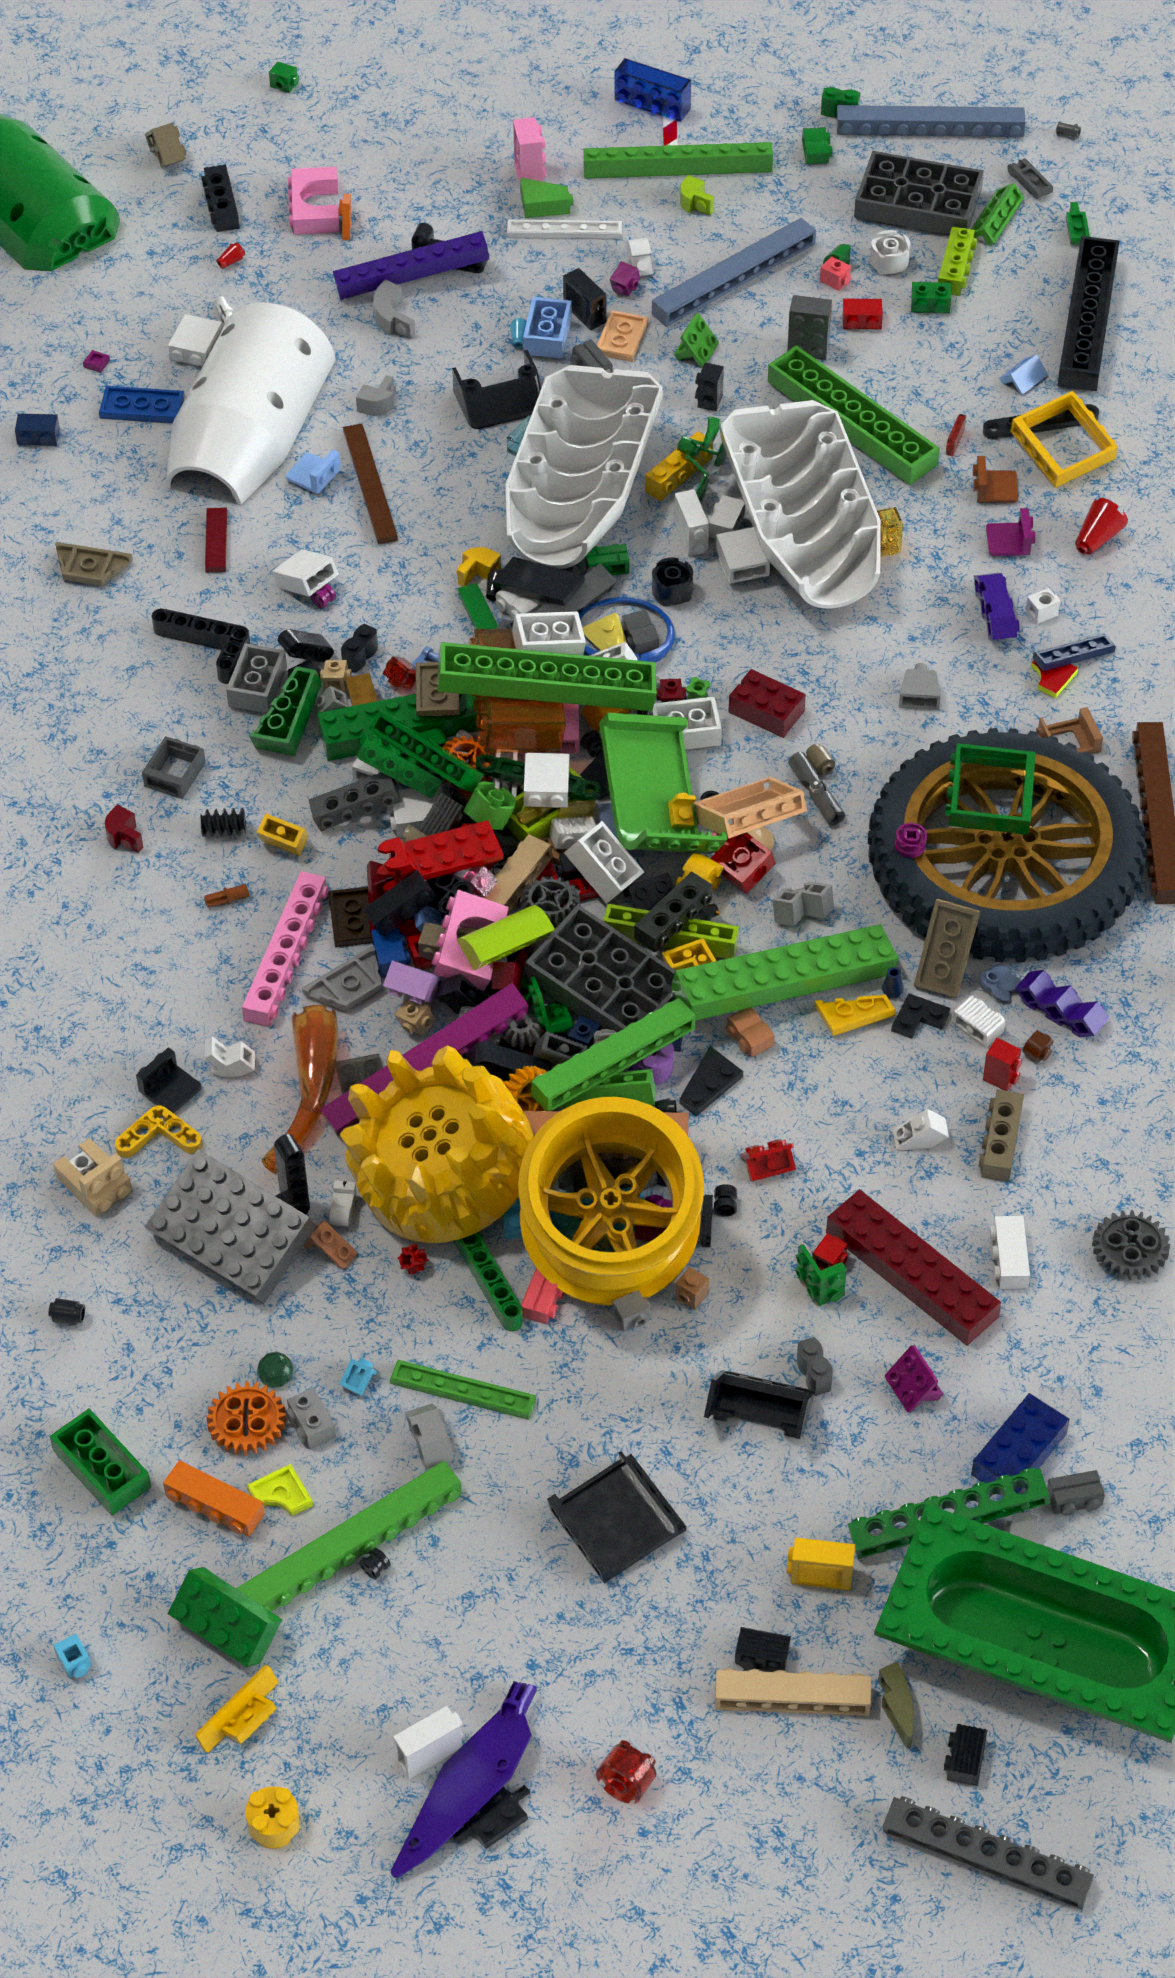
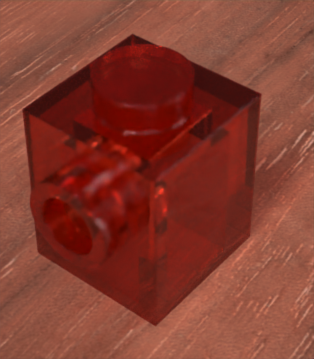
(400, 672)

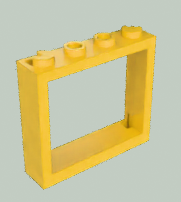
(1034, 448)

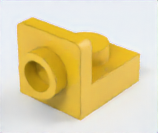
(681, 810)

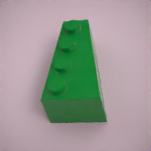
(287, 718)

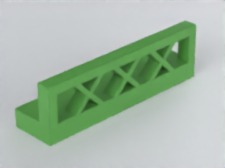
(997, 213)

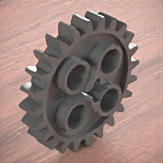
(1131, 1245)

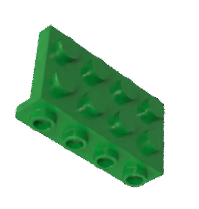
(397, 765)

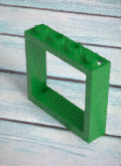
(991, 757)

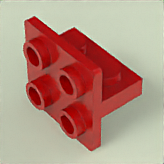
(769, 1160)

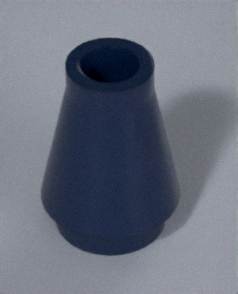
(893, 983)

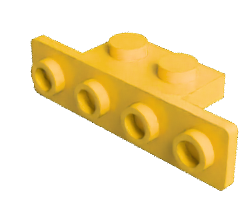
(241, 1713)

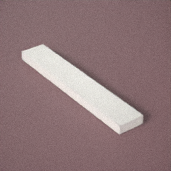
(564, 229)

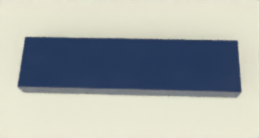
(1074, 652)

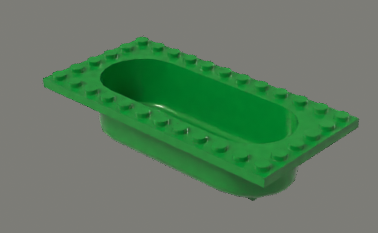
(1037, 1621)

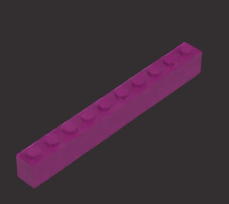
(462, 1034)

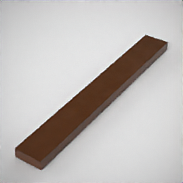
(370, 483)

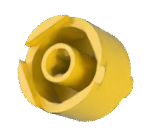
(703, 867)
(275, 1803)

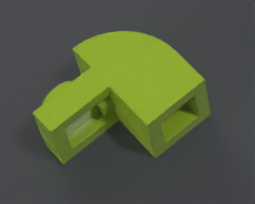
(694, 196)

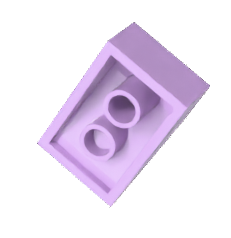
(411, 982)

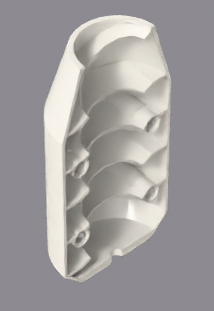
(250, 397)
(578, 461)
(806, 499)

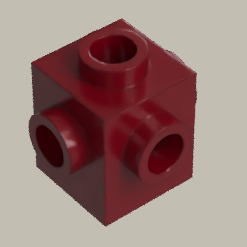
(670, 690)

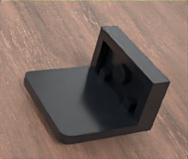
(166, 1082)

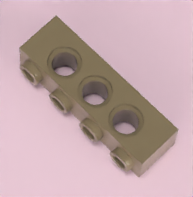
(1001, 1135)

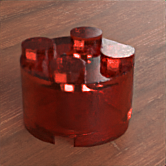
(626, 1772)

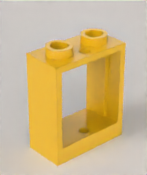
(821, 1563)

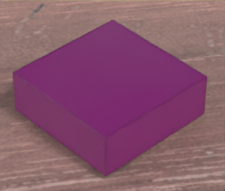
(96, 361)

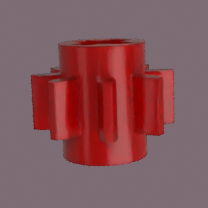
(412, 1259)

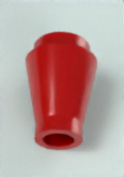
(231, 255)

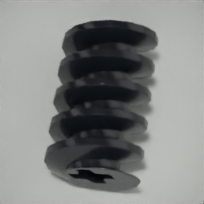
(223, 822)

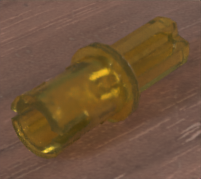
(531, 813)

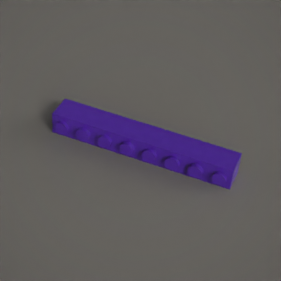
(411, 264)

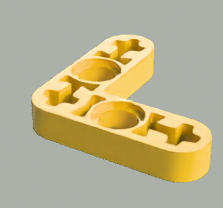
(154, 1127)

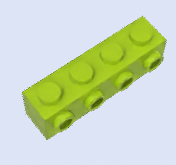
(956, 259)

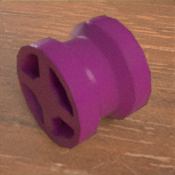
(323, 596)

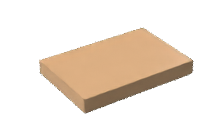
(622, 335)

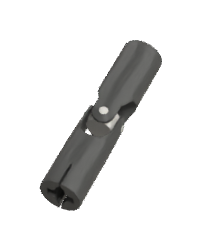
(809, 778)

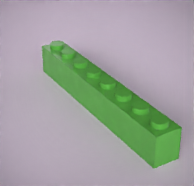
(613, 1055)

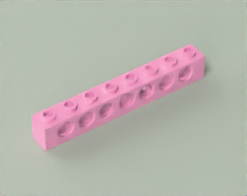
(285, 949)

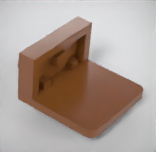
(994, 484)

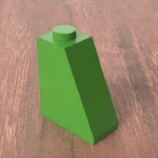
(544, 198)

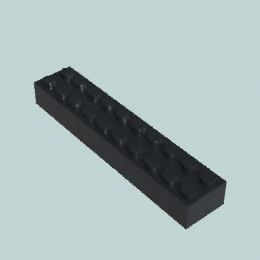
(1088, 313)

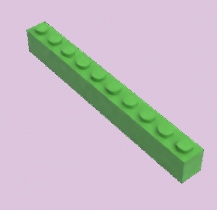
(678, 160)
(353, 1538)

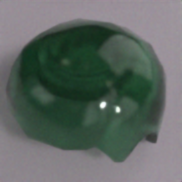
(275, 1369)

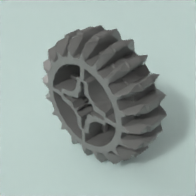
(551, 897)

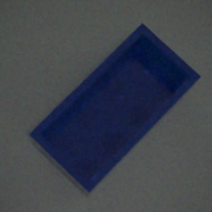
(652, 89)
(1021, 1441)

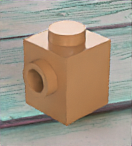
(692, 1288)

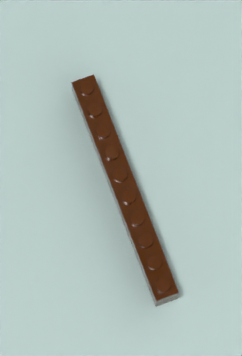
(1157, 808)

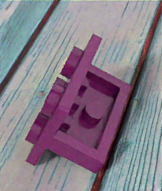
(913, 1380)

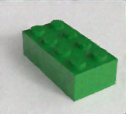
(100, 1461)
(224, 1616)

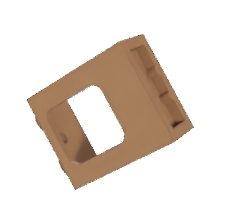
(1082, 727)

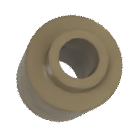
(820, 759)

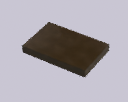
(348, 916)

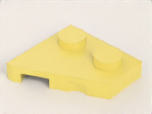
(605, 632)

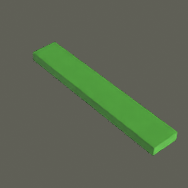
(463, 1389)

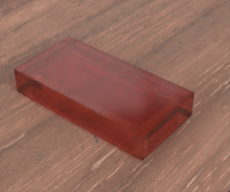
(955, 435)

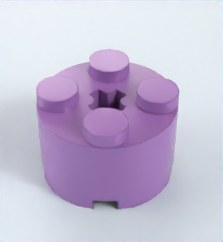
(660, 1062)

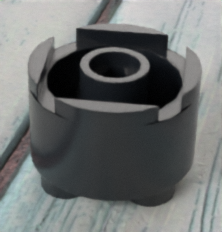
(672, 581)

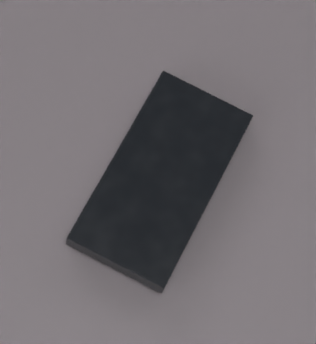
(538, 581)

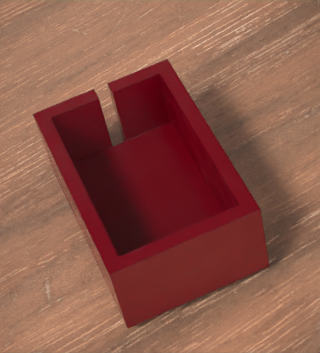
(767, 703)

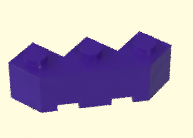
(996, 606)
(1061, 1004)

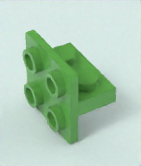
(697, 341)

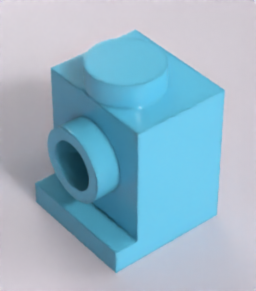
(72, 1656)

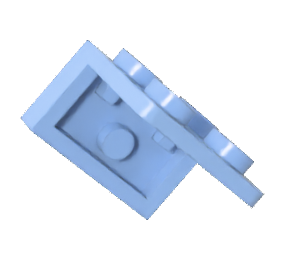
(314, 472)

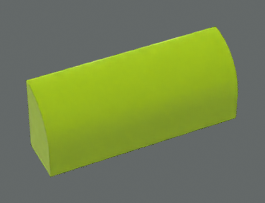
(505, 936)

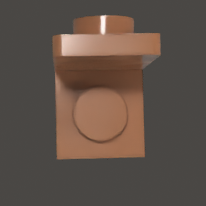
(331, 1244)

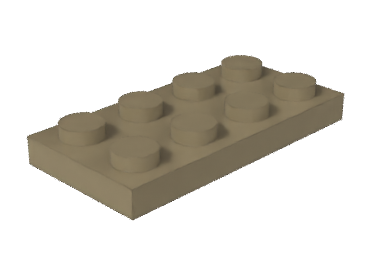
(946, 948)

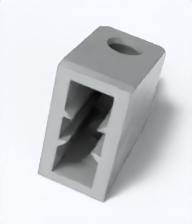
(920, 689)

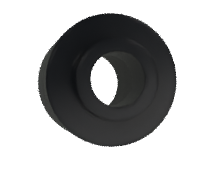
(66, 1311)

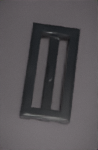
(707, 1220)

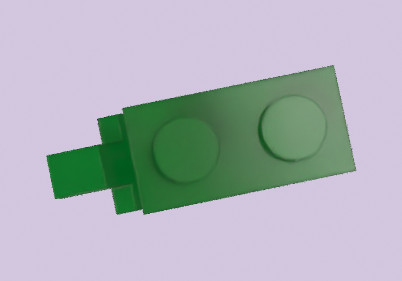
(1076, 224)

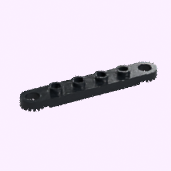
(1060, 421)

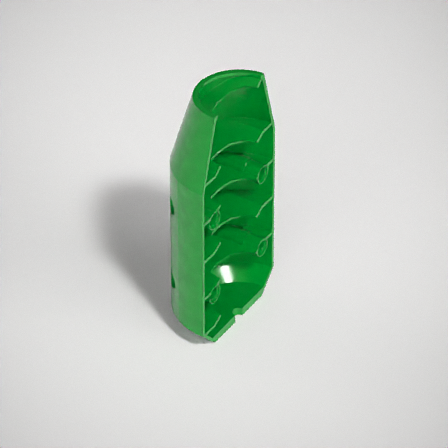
(46, 203)

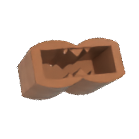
(750, 1032)

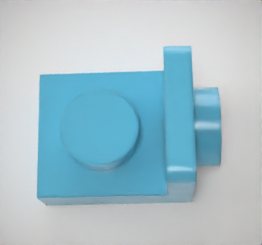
(357, 1375)

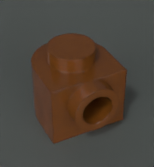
(1038, 1046)

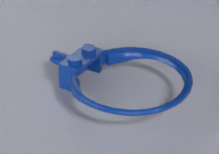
(652, 656)

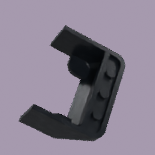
(499, 401)
(759, 1401)

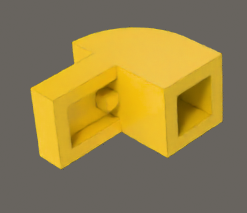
(477, 562)

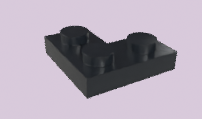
(917, 1011)

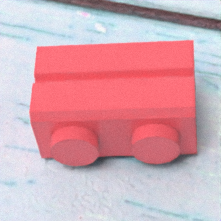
(540, 1299)

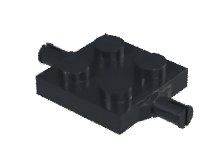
(495, 1818)

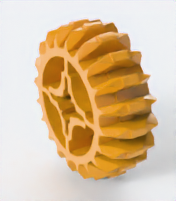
(520, 1087)

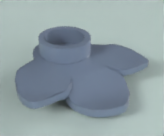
(999, 981)

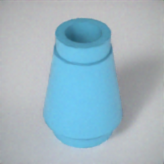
(517, 330)

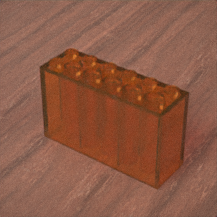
(511, 723)

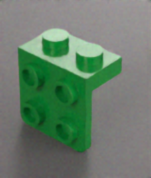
(554, 1016)
(821, 1285)

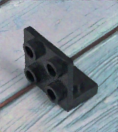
(649, 892)

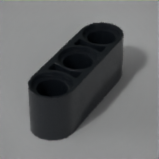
(305, 645)

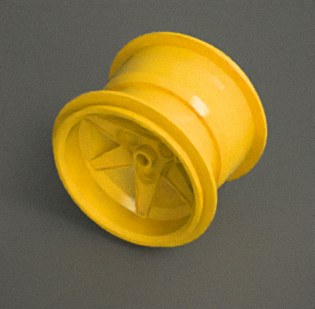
(581, 1133)

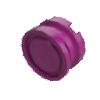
(910, 840)

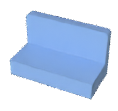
(1025, 374)

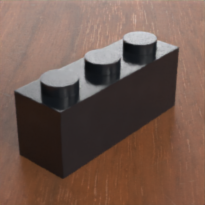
(400, 903)

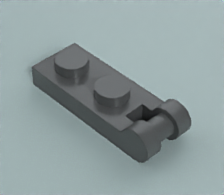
(1030, 178)

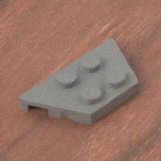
(348, 982)

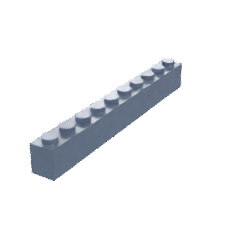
(930, 120)
(733, 272)

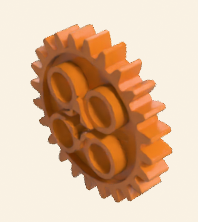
(223, 1418)

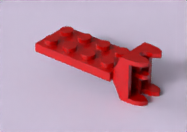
(440, 853)

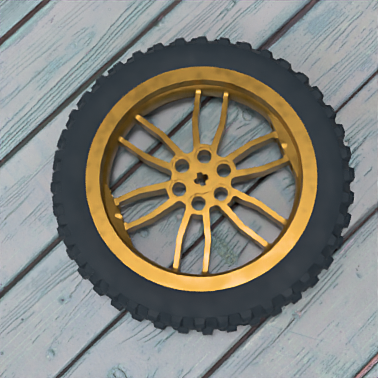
(1013, 926)

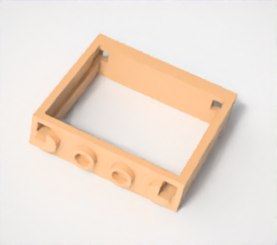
(750, 807)

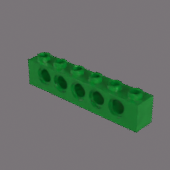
(426, 752)

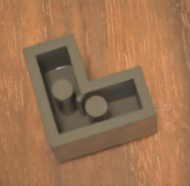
(166, 144)

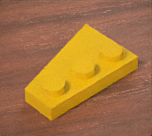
(852, 1014)

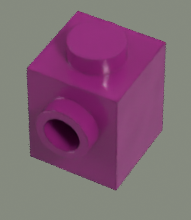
(625, 279)

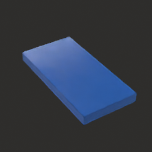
(140, 404)

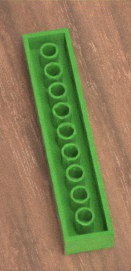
(864, 420)
(546, 676)
(785, 972)

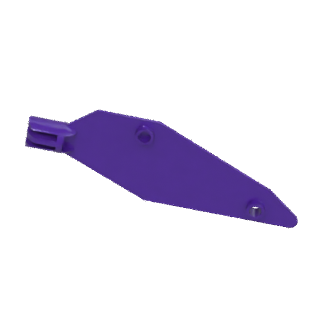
(470, 1778)

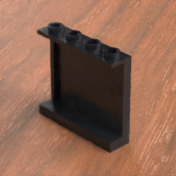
(615, 1518)

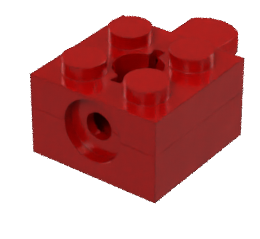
(743, 860)

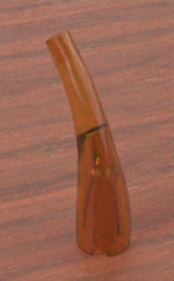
(316, 1055)

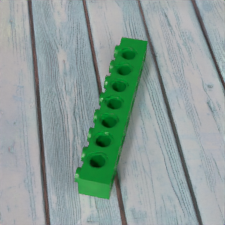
(986, 1511)

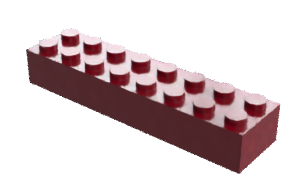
(914, 1267)

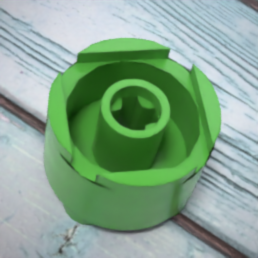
(490, 805)

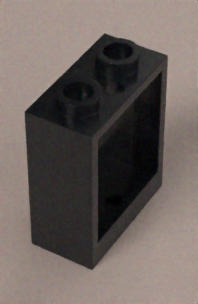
(586, 298)

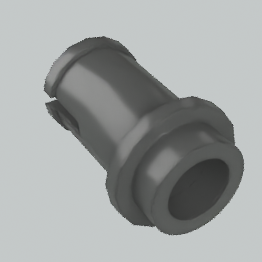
(1068, 129)

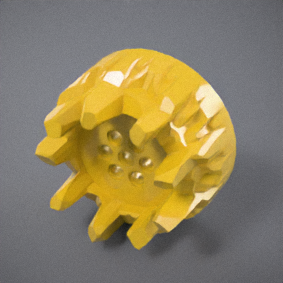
(446, 1179)

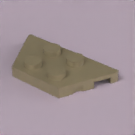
(90, 564)

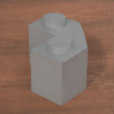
(812, 900)
(430, 1435)

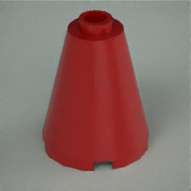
(1100, 525)

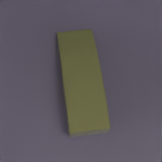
(897, 1701)

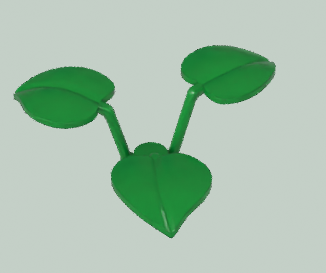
(693, 447)

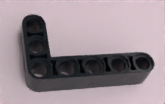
(205, 632)
(291, 1173)

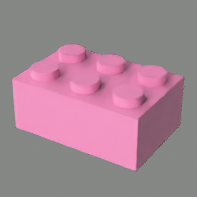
(528, 149)

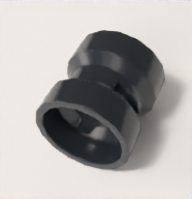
(725, 1200)

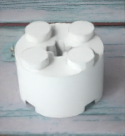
(890, 252)

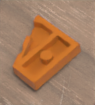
(345, 211)

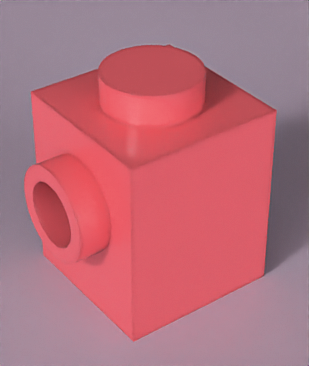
(835, 273)

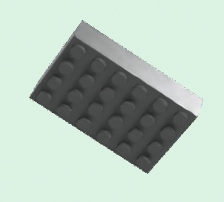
(918, 193)
(600, 972)
(230, 1226)

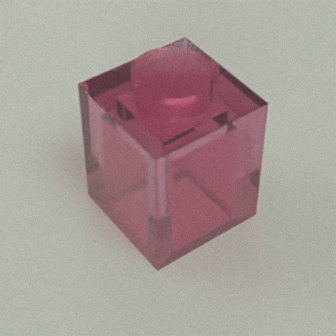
(480, 880)

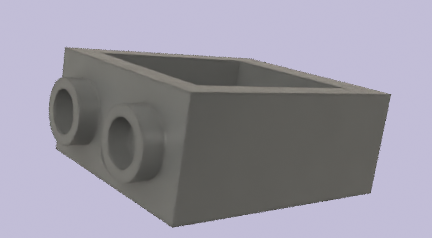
(167, 783)

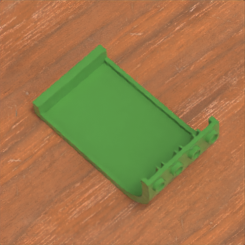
(644, 773)

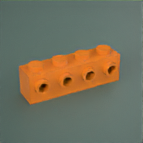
(213, 1498)

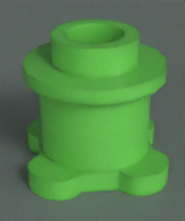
(697, 688)

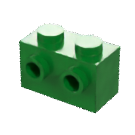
(930, 297)

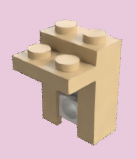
(98, 1182)

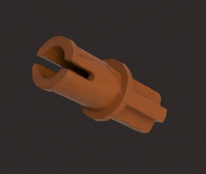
(226, 895)

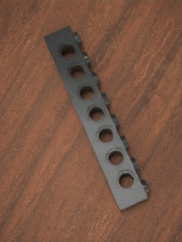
(1072, 1894)

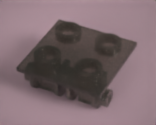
(356, 1070)

